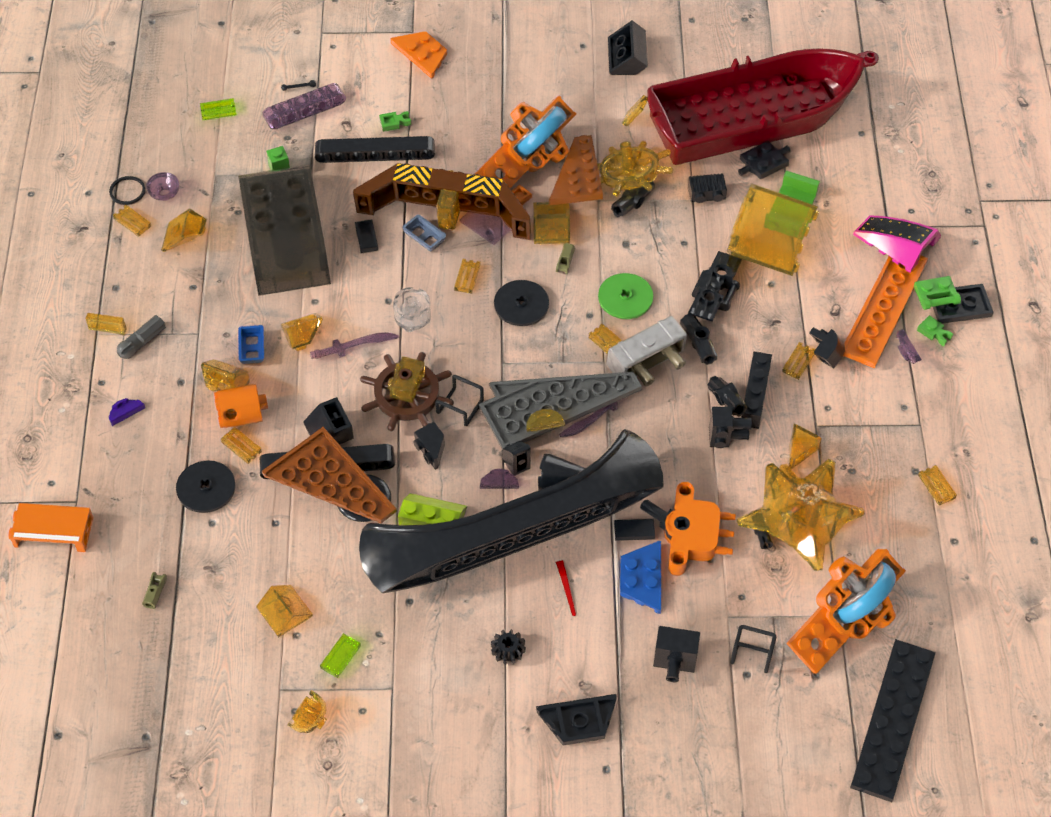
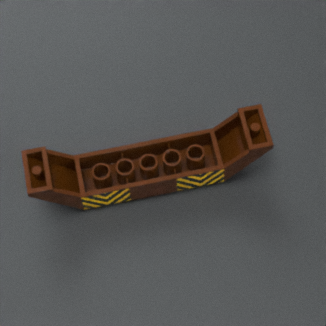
(423, 187)

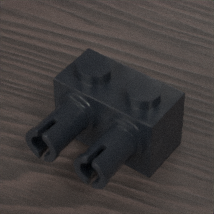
(725, 428)

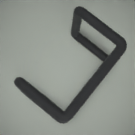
(443, 404)
(769, 651)

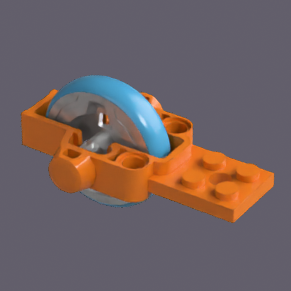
(528, 140)
(862, 592)

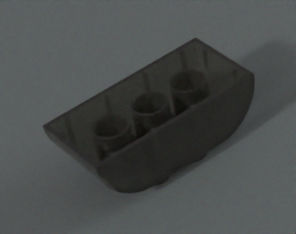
(284, 230)

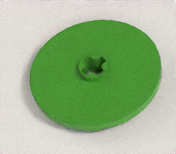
(623, 307)

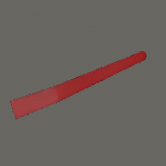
(562, 571)

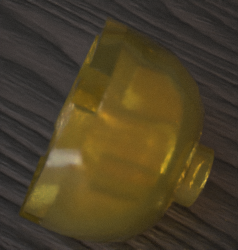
(309, 714)

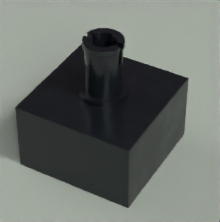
(676, 651)

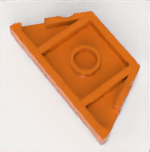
(421, 50)

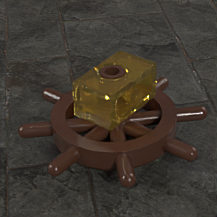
(404, 384)

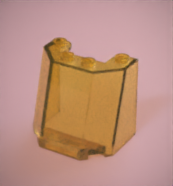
(771, 229)

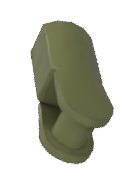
(565, 258)
(153, 591)

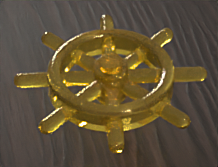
(630, 167)

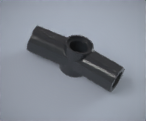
(630, 199)
(700, 338)
(727, 395)

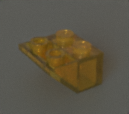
(551, 223)
(223, 375)

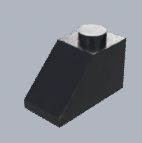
(517, 457)

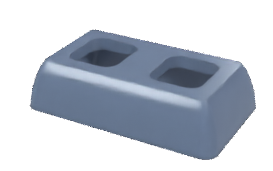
(430, 231)

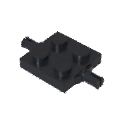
(764, 160)

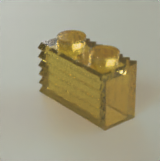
(447, 209)

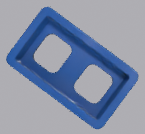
(251, 331)

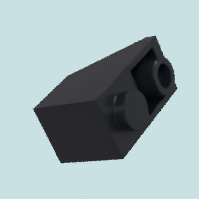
(431, 443)

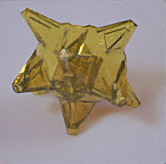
(801, 510)

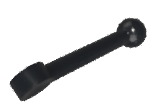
(312, 83)

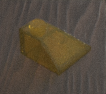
(183, 229)
(301, 330)

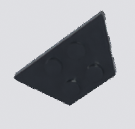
(579, 719)

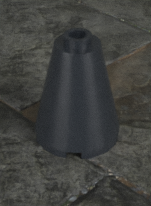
(556, 470)

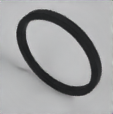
(127, 202)

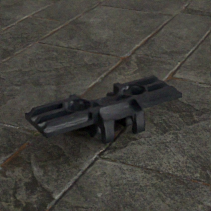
(707, 288)

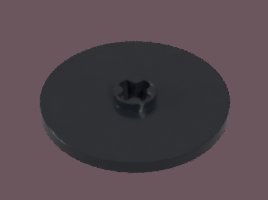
(534, 302)
(205, 500)

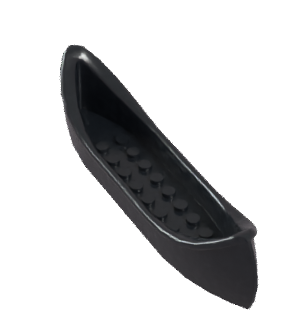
(422, 554)

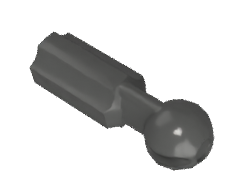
(140, 337)

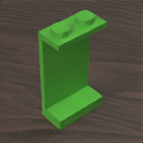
(799, 187)

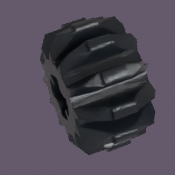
(508, 639)

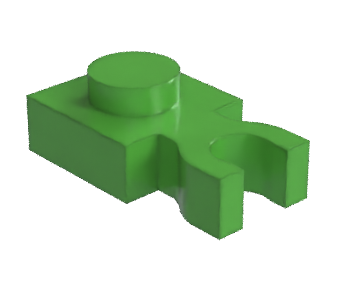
(391, 120)
(934, 329)

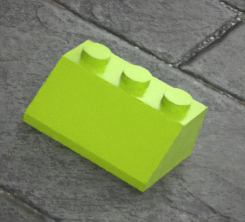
(427, 510)

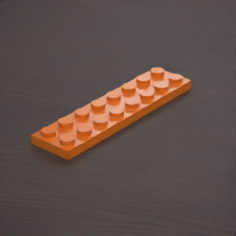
(881, 312)

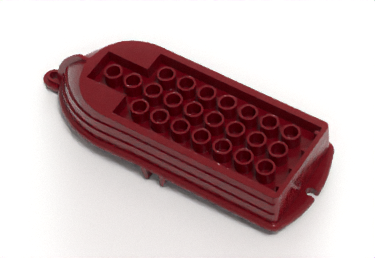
(753, 101)

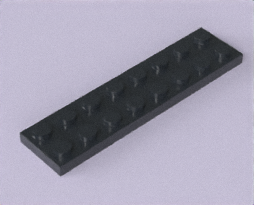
(893, 721)

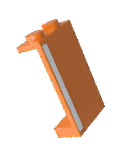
(51, 524)

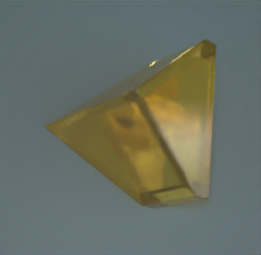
(802, 445)

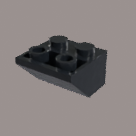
(331, 417)

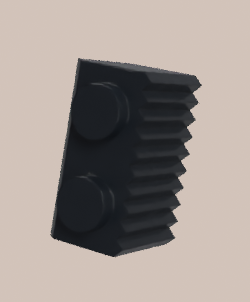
(707, 188)

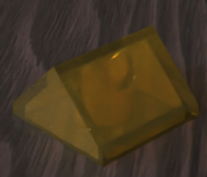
(283, 609)

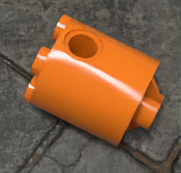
(239, 406)

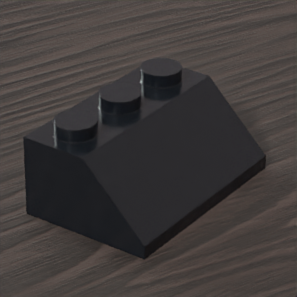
(627, 50)

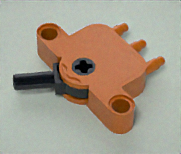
(690, 528)

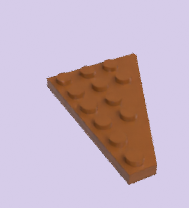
(328, 473)

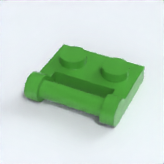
(936, 288)

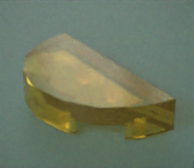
(544, 420)

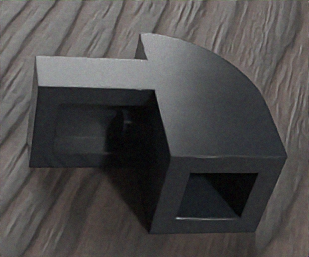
(830, 346)

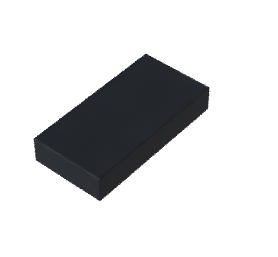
(366, 236)
(634, 529)

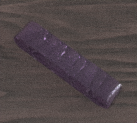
(303, 106)

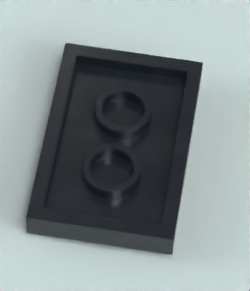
(973, 305)

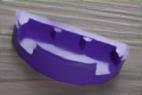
(124, 409)

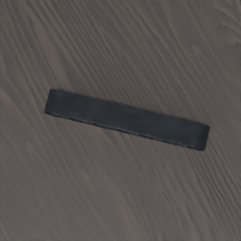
(374, 149)
(366, 457)

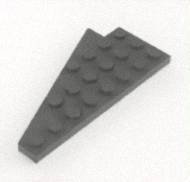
(567, 395)

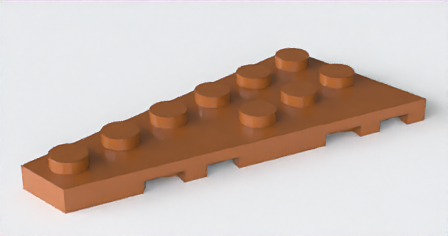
(579, 175)

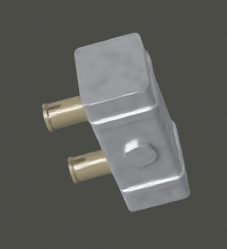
(649, 349)

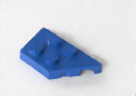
(642, 576)

